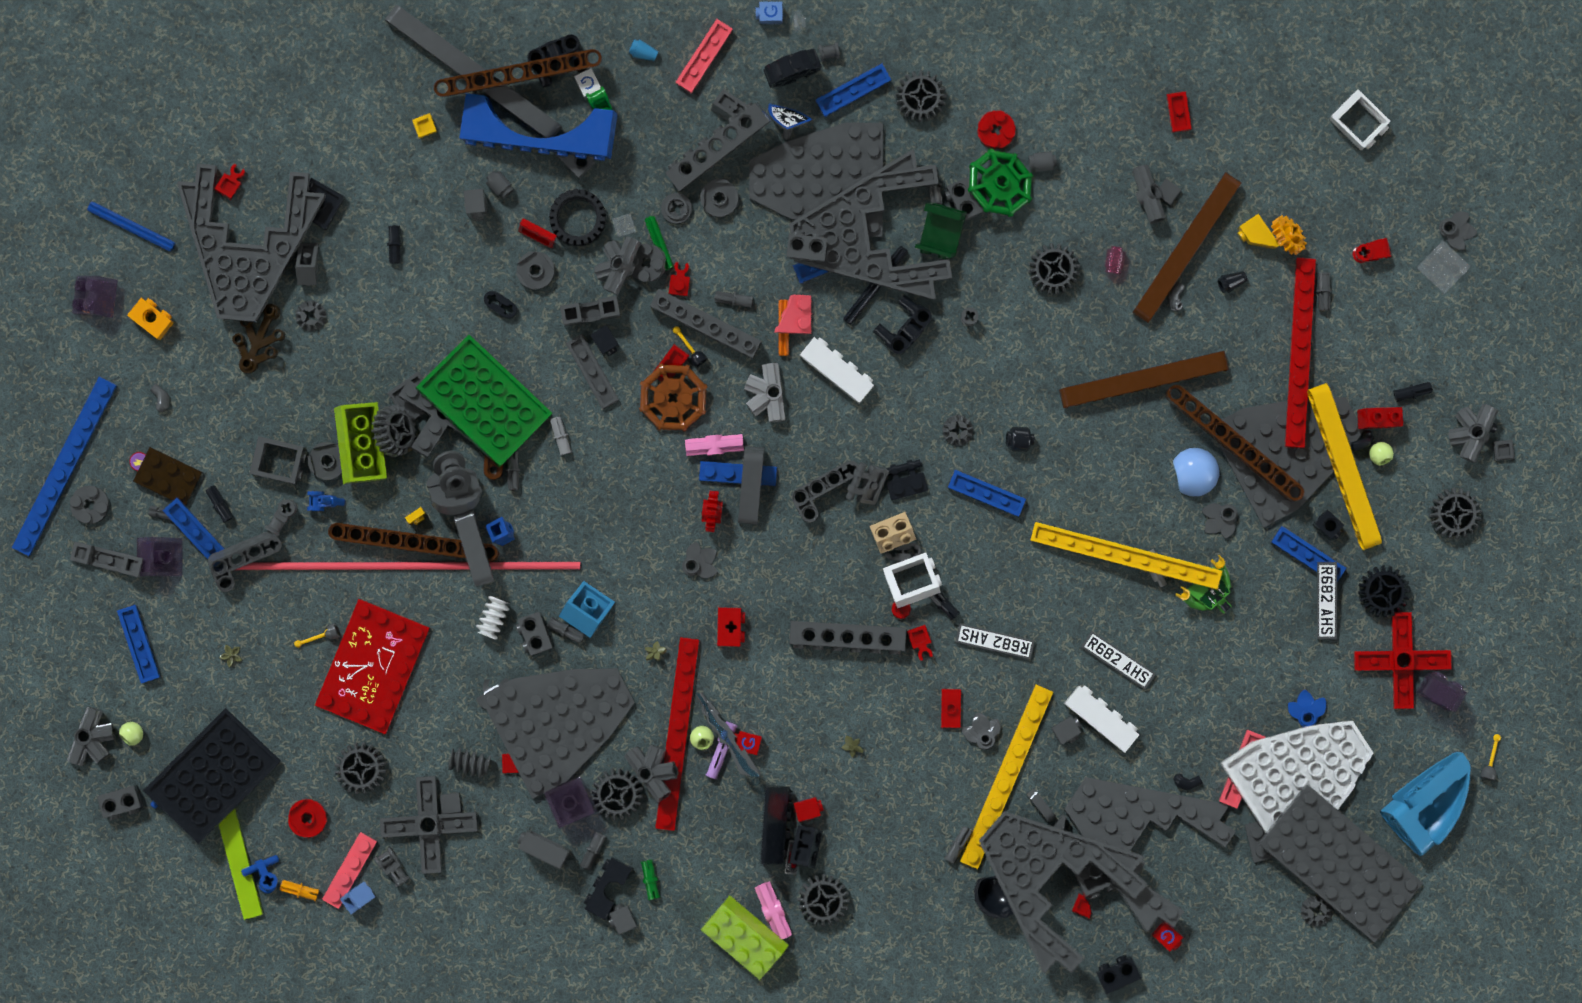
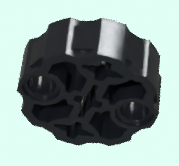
(792, 67)

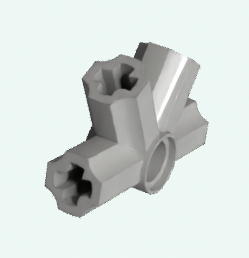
(761, 387)

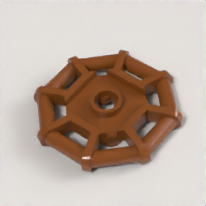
(673, 386)

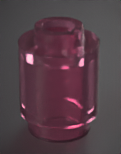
(1114, 260)

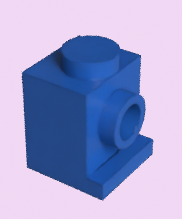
(503, 530)

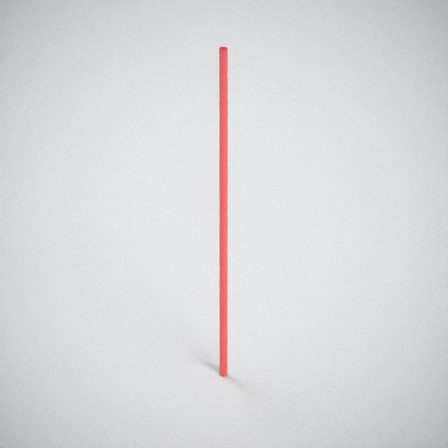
(405, 566)

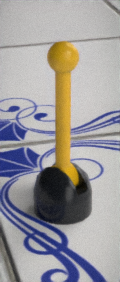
(696, 357)

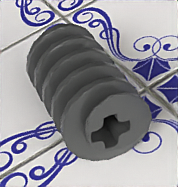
(469, 762)

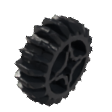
(1380, 582)

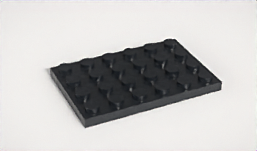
(212, 776)

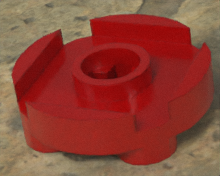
(991, 139)
(296, 817)

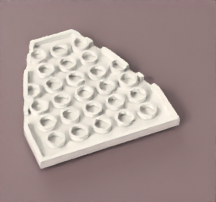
(1279, 766)

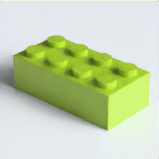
(358, 454)
(744, 937)

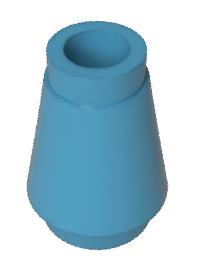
(642, 50)

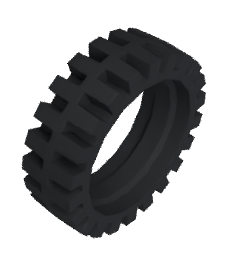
(571, 195)

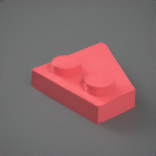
(796, 316)

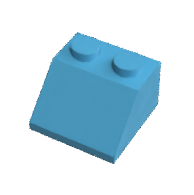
(586, 609)

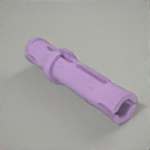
(712, 771)

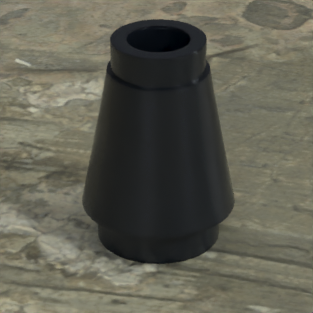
(1231, 281)

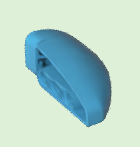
(1430, 803)

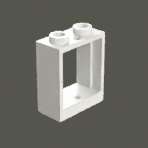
(1372, 109)
(919, 594)

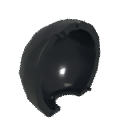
(991, 898)

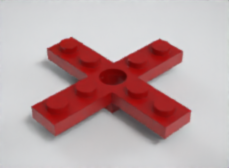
(1387, 660)

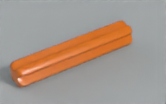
(783, 337)

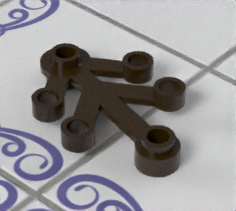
(258, 341)

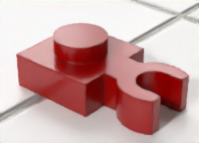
(228, 184)
(679, 283)
(919, 638)

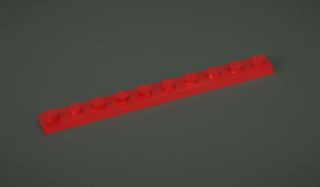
(1300, 353)
(678, 728)

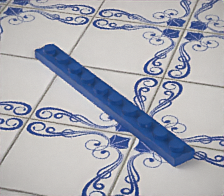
(64, 466)

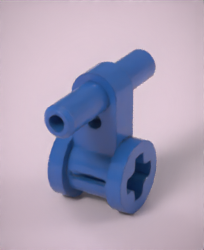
(319, 500)
(260, 866)

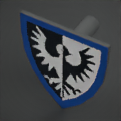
(787, 118)

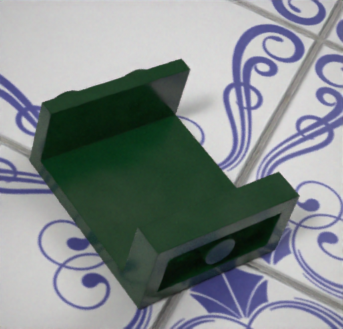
(941, 230)

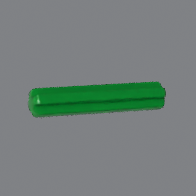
(657, 239)

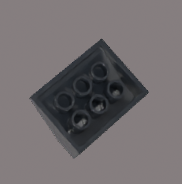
(774, 824)

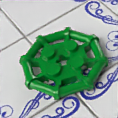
(993, 189)

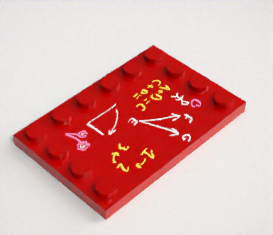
(372, 666)

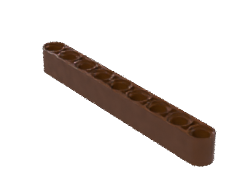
(508, 73)
(1186, 247)
(1143, 379)
(1239, 453)
(404, 540)

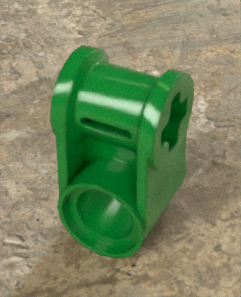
(599, 99)

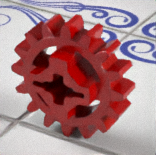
(712, 511)

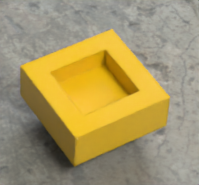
(424, 125)
(416, 517)

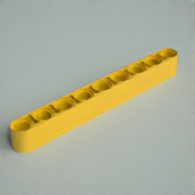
(1344, 466)

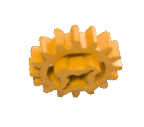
(1288, 235)

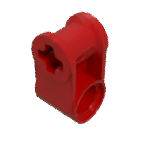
(1375, 250)

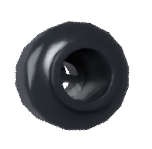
(1019, 439)

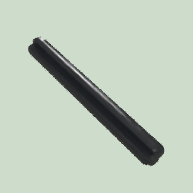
(871, 290)

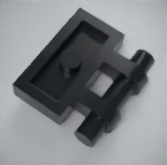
(907, 485)

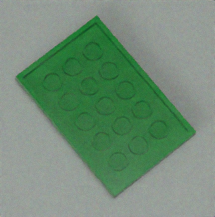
(484, 401)

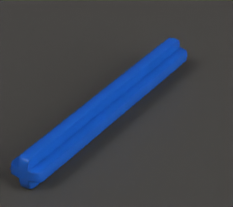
(131, 226)

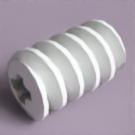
(492, 617)

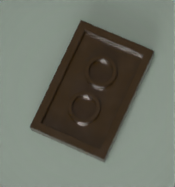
(167, 476)

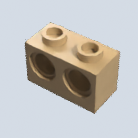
(892, 532)

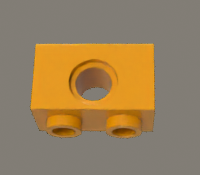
(140, 315)

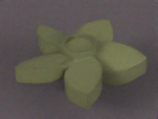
(655, 652)
(231, 655)
(852, 746)

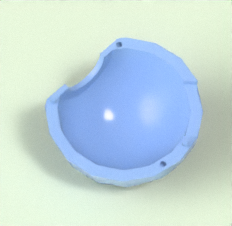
(1196, 471)

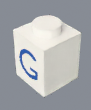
(587, 82)

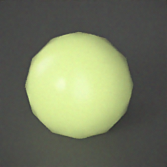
(1381, 453)
(131, 733)
(701, 737)

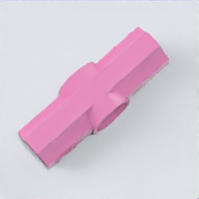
(714, 445)
(773, 910)

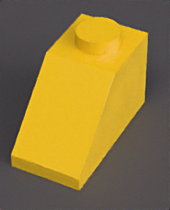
(1257, 233)

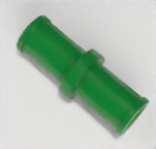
(650, 879)

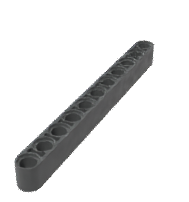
(464, 65)

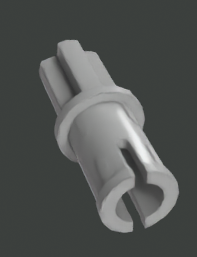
(560, 436)

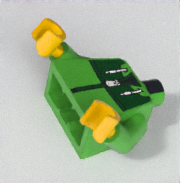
(1206, 598)

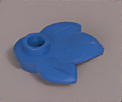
(1307, 706)

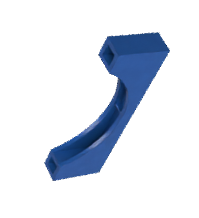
(590, 138)

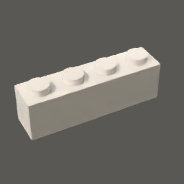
(836, 370)
(1101, 718)

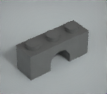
(590, 312)

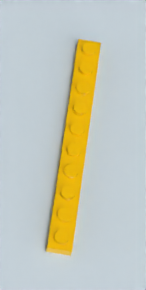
(1126, 555)
(1007, 773)

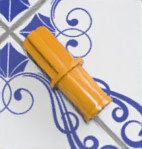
(299, 890)

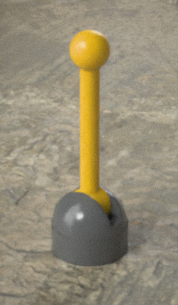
(330, 633)
(1488, 771)

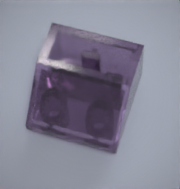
(94, 296)

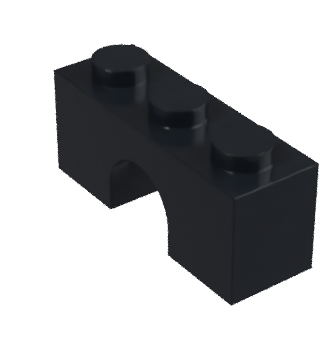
(598, 902)

